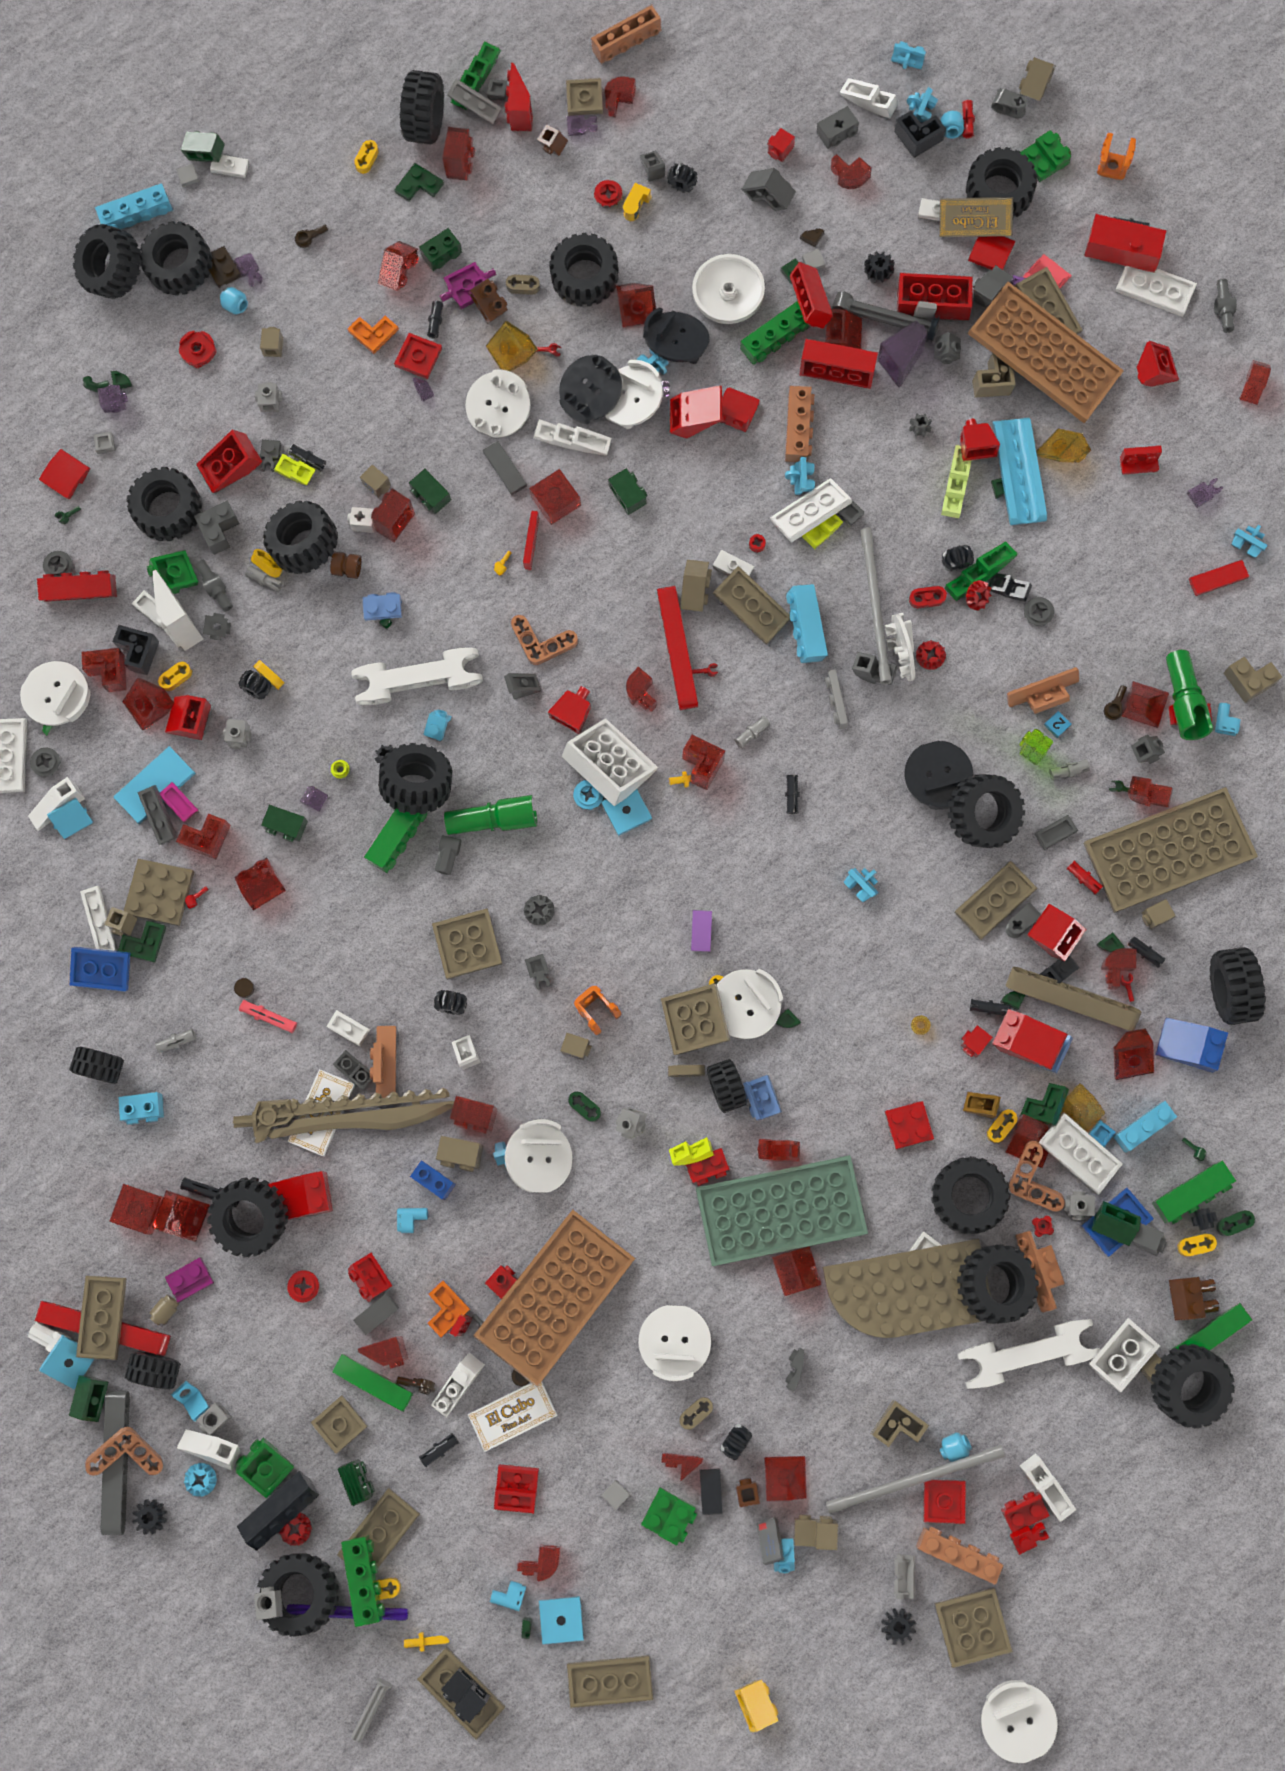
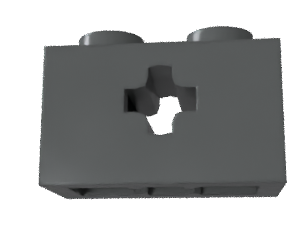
(837, 127)

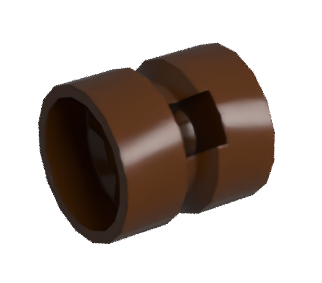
(344, 564)

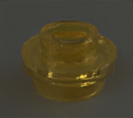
(924, 1020)

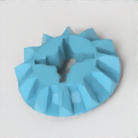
(580, 799)
(209, 1480)

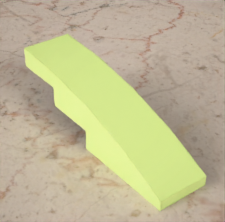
(956, 485)

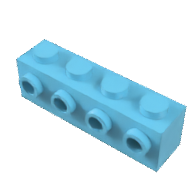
(135, 207)
(807, 623)

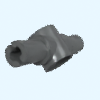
(1225, 305)
(214, 585)

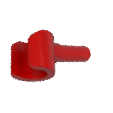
(552, 349)
(706, 670)
(191, 899)
(1128, 986)

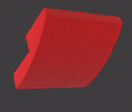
(991, 251)
(64, 473)
(516, 1488)

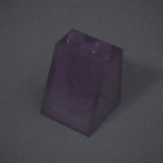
(902, 351)

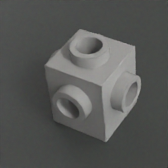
(268, 397)
(237, 733)
(631, 1122)
(1086, 1202)

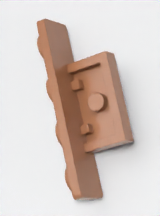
(1046, 692)
(384, 1060)
(1047, 1269)

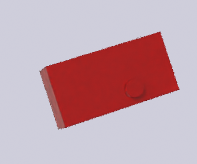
(1125, 243)
(949, 292)
(838, 363)

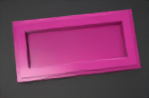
(178, 802)

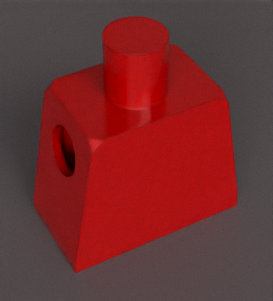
(978, 441)
(571, 710)

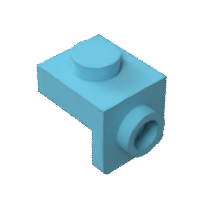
(437, 724)
(788, 1563)

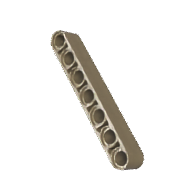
(1073, 998)

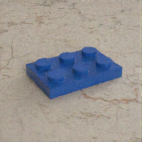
(99, 968)
(1126, 1201)

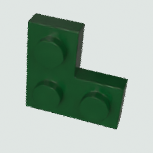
(417, 179)
(146, 947)
(1051, 1106)

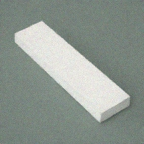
(97, 915)

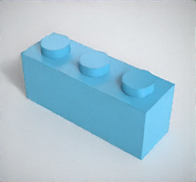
(1145, 1126)

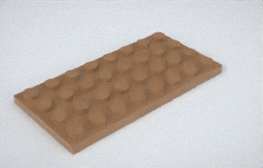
(1045, 352)
(554, 1298)

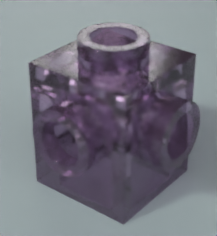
(112, 399)

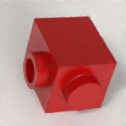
(780, 144)
(975, 1041)

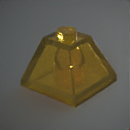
(511, 347)
(1064, 447)
(1082, 1107)

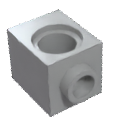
(222, 1418)
(262, 1611)

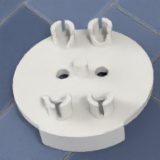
(638, 382)
(504, 390)
(902, 644)
(66, 701)
(758, 994)
(538, 1140)
(673, 1358)
(1011, 1705)

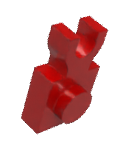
(1026, 1538)

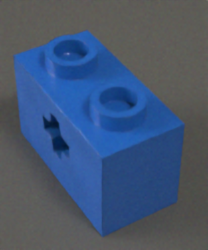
(432, 1180)

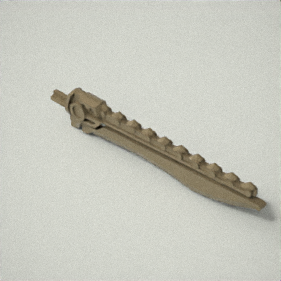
(282, 1112)

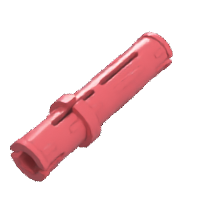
(247, 1007)

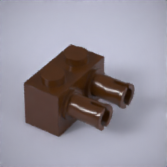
(488, 300)
(1188, 1298)

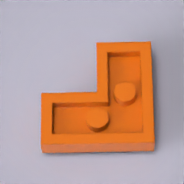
(373, 337)
(451, 1308)

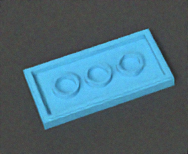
(160, 772)

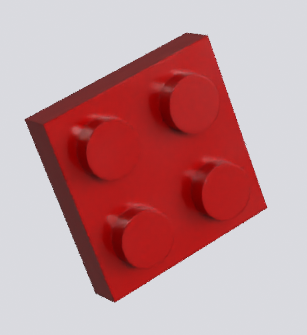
(418, 355)
(909, 1125)
(944, 1501)

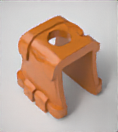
(1123, 162)
(586, 999)

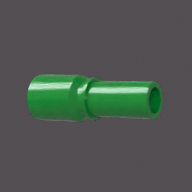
(1189, 704)
(506, 815)

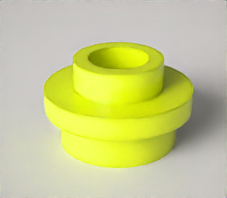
(340, 763)

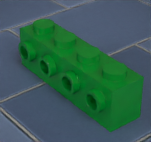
(774, 334)
(393, 839)
(1193, 1192)
(361, 1581)

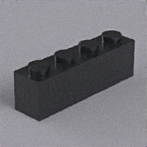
(277, 1511)

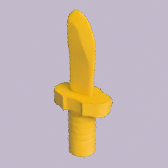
(680, 779)
(421, 1642)

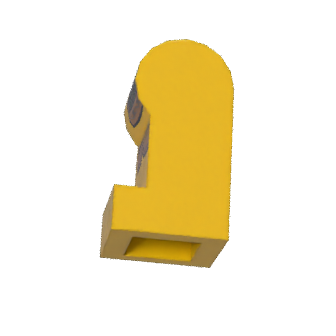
(635, 200)

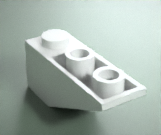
(56, 797)
(457, 1384)
(210, 1448)

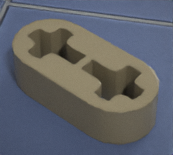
(522, 285)
(686, 1070)
(692, 1409)

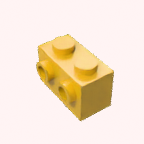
(756, 1705)

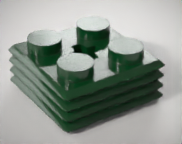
(355, 1482)

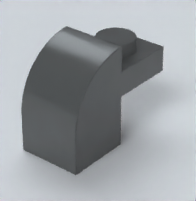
(867, 669)

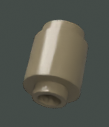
(164, 1310)

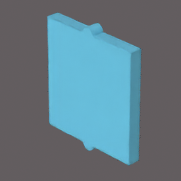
(70, 818)

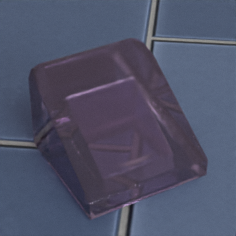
(423, 389)
(314, 798)

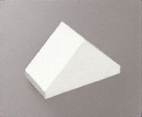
(465, 1052)

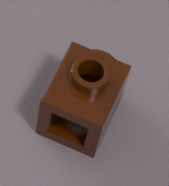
(552, 140)
(747, 1492)

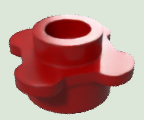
(1039, 1231)

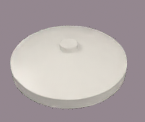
(728, 288)

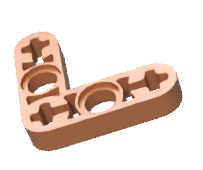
(541, 648)
(1029, 1185)
(127, 1446)

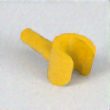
(499, 566)

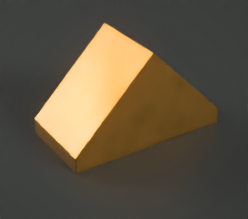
(982, 1104)

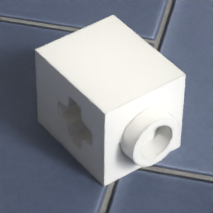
(358, 524)

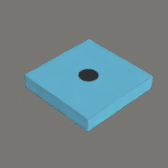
(628, 813)
(63, 1364)
(561, 1620)

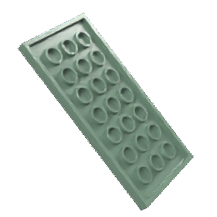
(781, 1210)

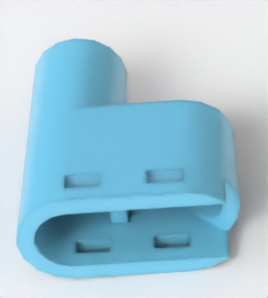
(1226, 723)
(406, 1218)
(512, 1597)

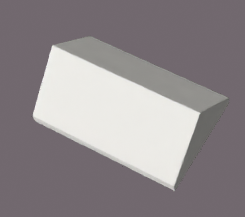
(1124, 1355)

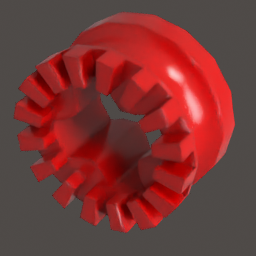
(760, 538)

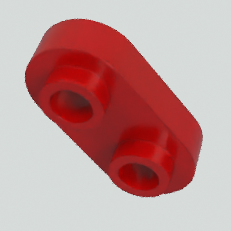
(926, 595)

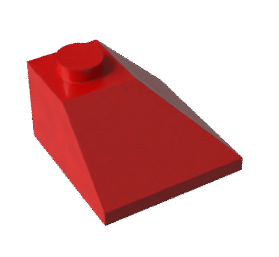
(1156, 365)

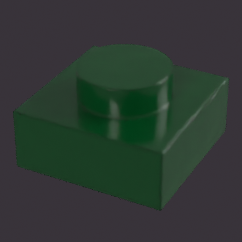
(788, 268)

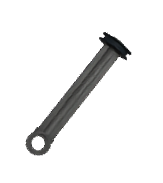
(846, 302)

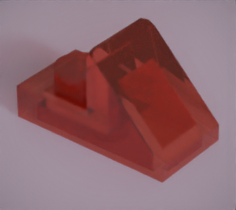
(688, 1462)

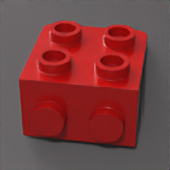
(738, 409)

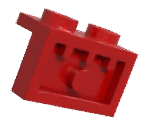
(1140, 459)
(707, 1168)
(369, 1277)
(1025, 1511)

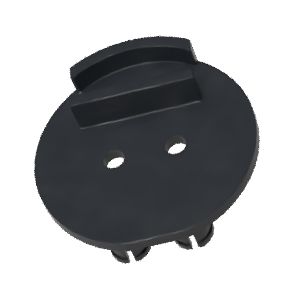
(664, 329)
(581, 399)
(934, 758)

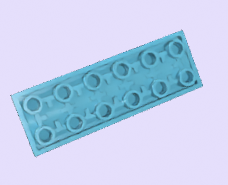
(1020, 471)

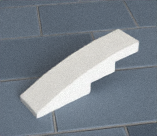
(572, 438)

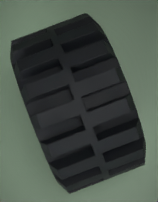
(96, 1065)
(726, 1085)
(152, 1370)

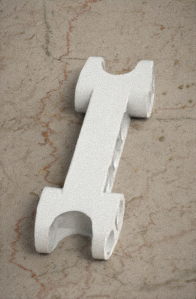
(416, 676)
(993, 1362)

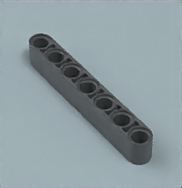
(115, 1476)

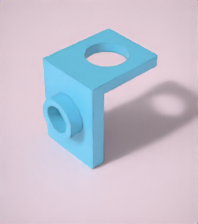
(193, 1401)

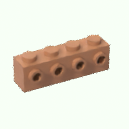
(626, 34)
(798, 423)
(956, 1554)

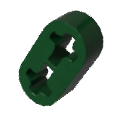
(581, 1110)
(1233, 1219)

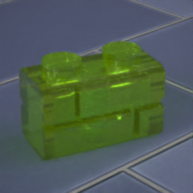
(1035, 746)

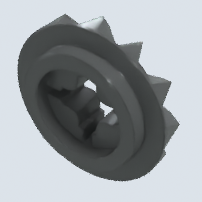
(54, 558)
(1042, 604)
(37, 759)
(536, 918)

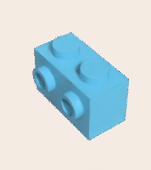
(141, 1107)

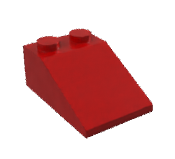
(229, 461)
(1029, 1039)
(305, 1194)

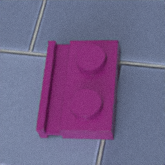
(189, 1279)

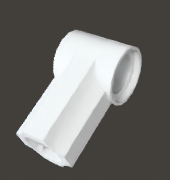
(45, 1336)

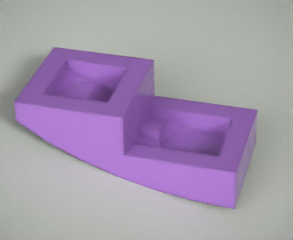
(701, 930)

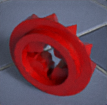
(615, 191)
(973, 599)
(934, 662)
(296, 1292)
(304, 1530)

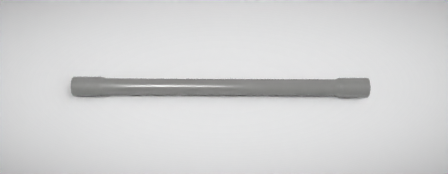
(884, 668)
(844, 1502)

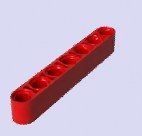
(677, 648)
(130, 1336)

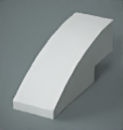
(870, 97)
(1048, 1487)

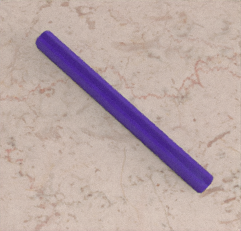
(346, 1612)

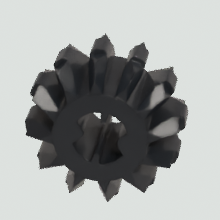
(682, 177)
(874, 271)
(958, 558)
(254, 684)
(450, 1002)
(736, 1442)
(157, 1514)
(904, 1620)

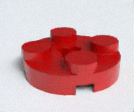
(201, 357)

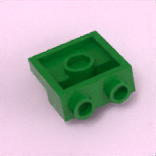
(1047, 155)
(174, 570)
(263, 1467)
(669, 1516)

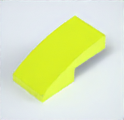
(294, 470)
(823, 531)
(687, 1154)

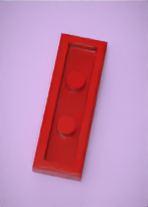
(531, 540)
(1219, 577)
(461, 1325)

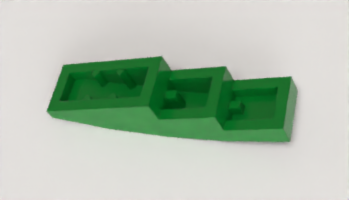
(479, 68)
(984, 568)
(1219, 1328)
(372, 1382)

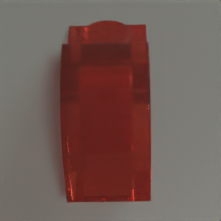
(619, 90)
(851, 175)
(1255, 382)
(636, 689)
(1146, 793)
(1119, 960)
(779, 1150)
(545, 1566)

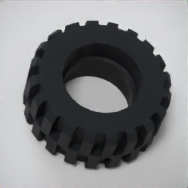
(422, 107)
(1008, 164)
(163, 242)
(578, 249)
(91, 258)
(157, 483)
(288, 524)
(409, 795)
(1008, 816)
(1237, 986)
(989, 1176)
(230, 1234)
(1021, 1284)
(1212, 1397)
(323, 1599)

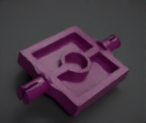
(463, 281)

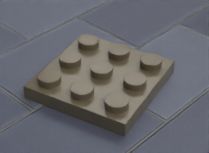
(158, 892)
(467, 943)
(695, 1019)
(973, 1627)

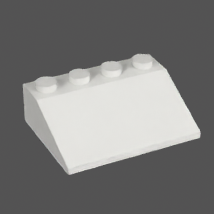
(173, 616)
(608, 761)

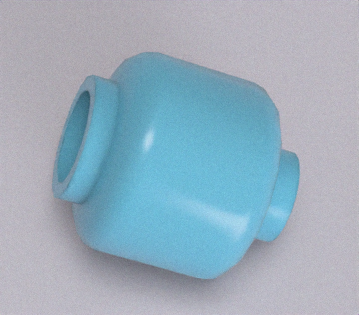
(953, 123)
(233, 300)
(955, 1447)

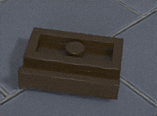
(223, 268)

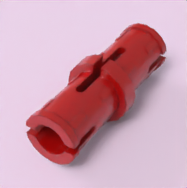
(968, 118)
(1084, 877)

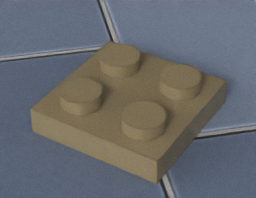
(584, 96)
(339, 1424)

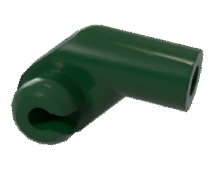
(93, 386)

